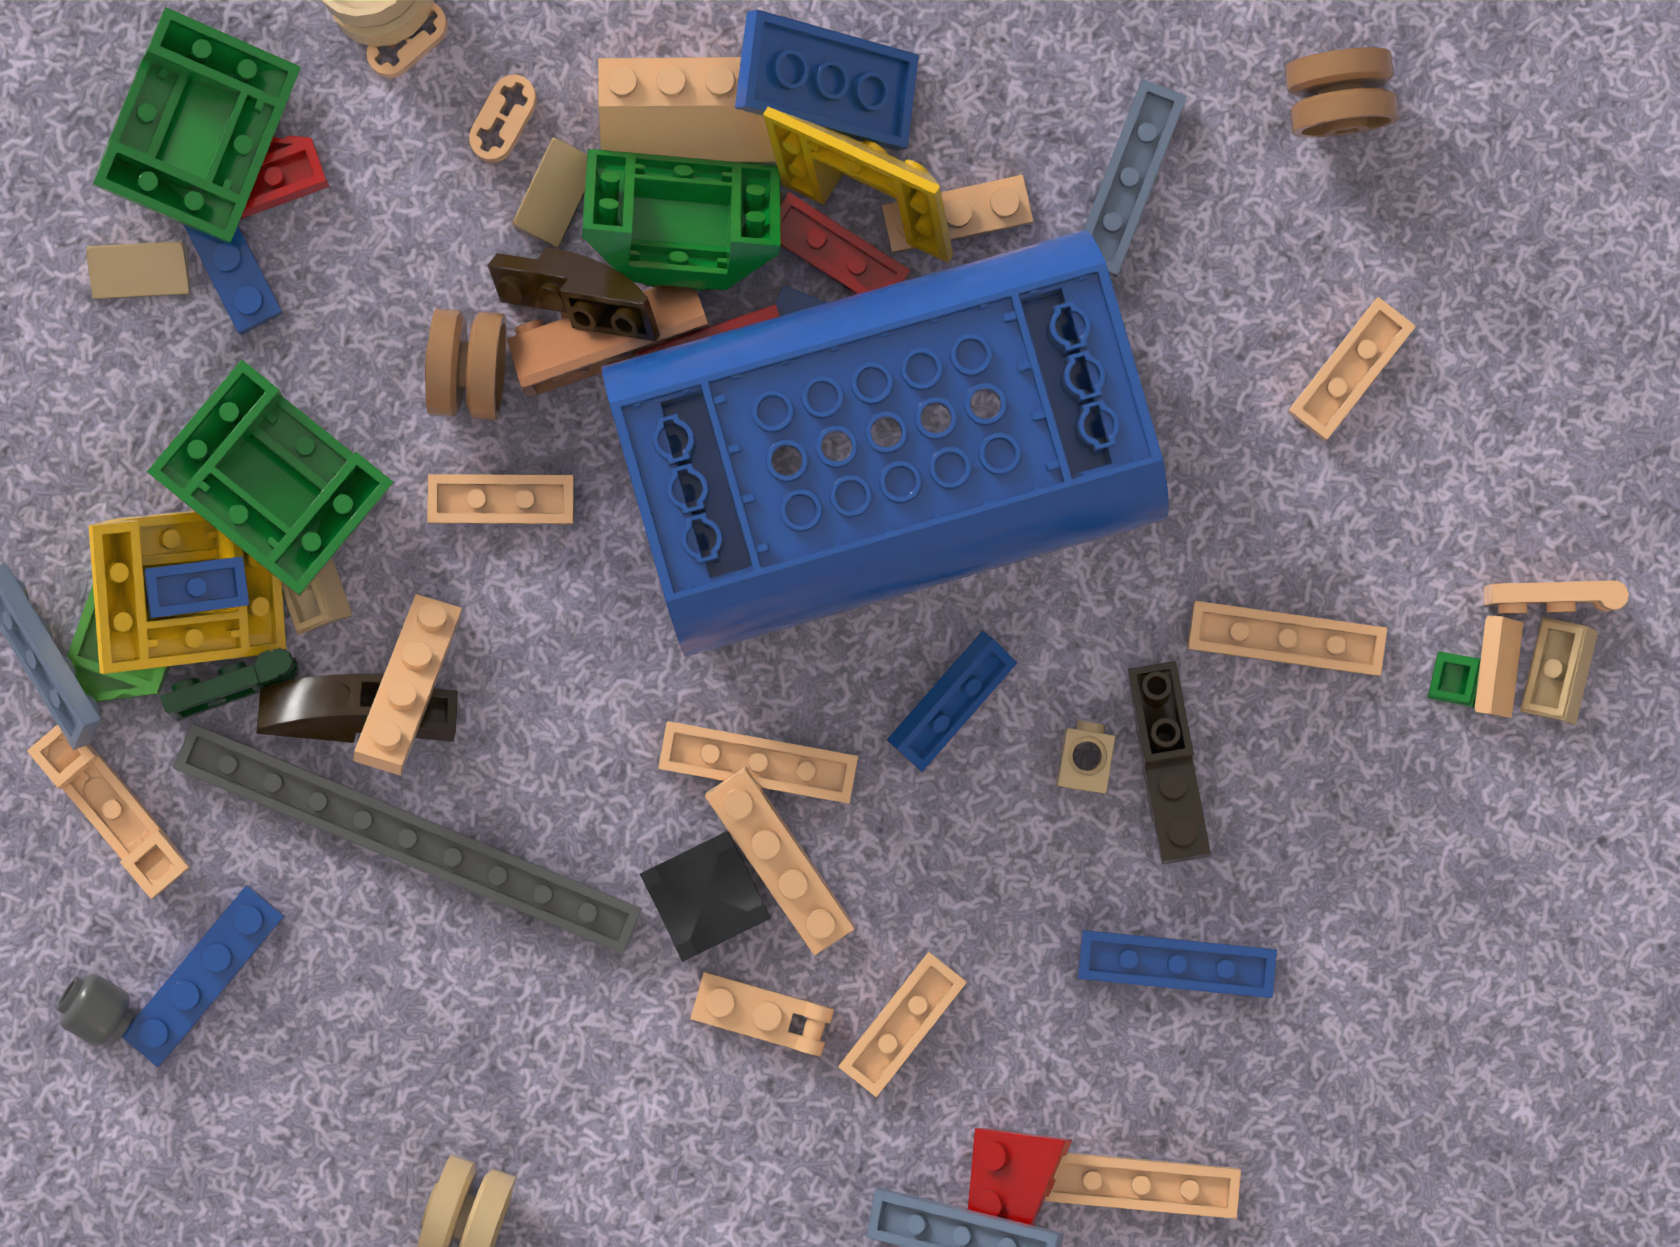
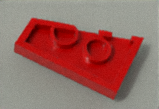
(1013, 1173)

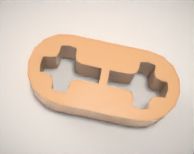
(413, 49)
(492, 113)

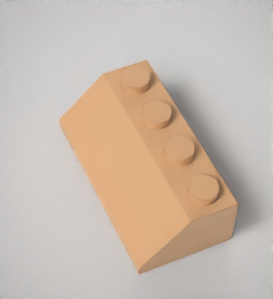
(678, 109)

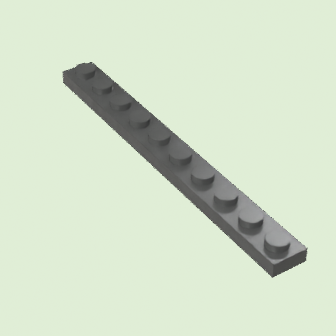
(407, 838)

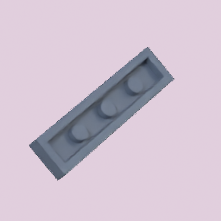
(1133, 170)
(44, 664)
(928, 1223)

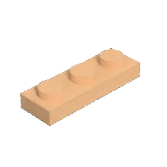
(971, 211)
(1351, 369)
(500, 499)
(902, 1024)

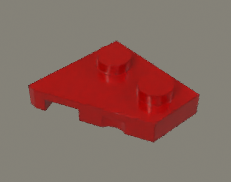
(286, 174)

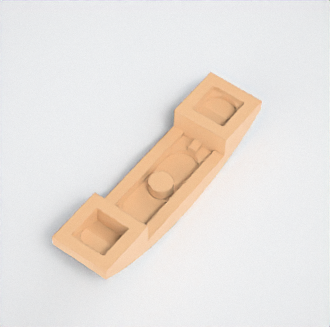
(112, 810)

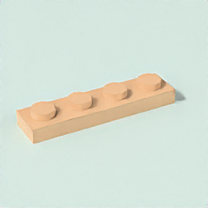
(1287, 638)
(407, 684)
(771, 762)
(780, 861)
(1147, 1185)

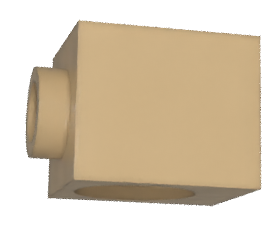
(1069, 774)

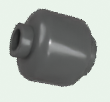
(94, 1009)

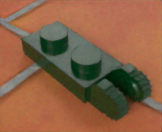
(232, 684)

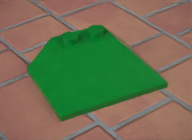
(196, 125)
(681, 217)
(270, 478)

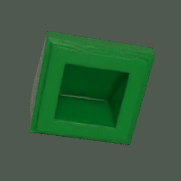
(1455, 679)

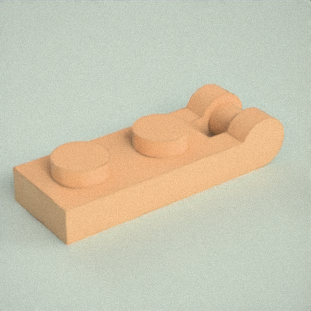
(1558, 596)
(760, 1013)

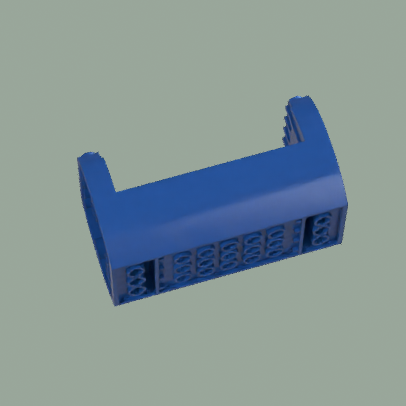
(773, 550)

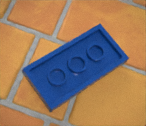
(827, 79)

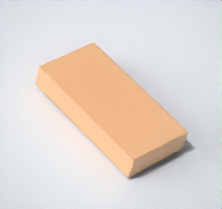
(1498, 666)

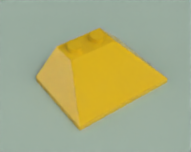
(816, 158)
(134, 641)

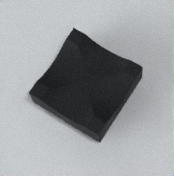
(705, 896)

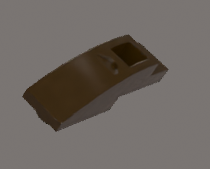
(582, 287)
(339, 706)
(1168, 762)

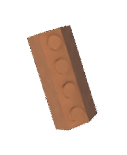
(561, 355)

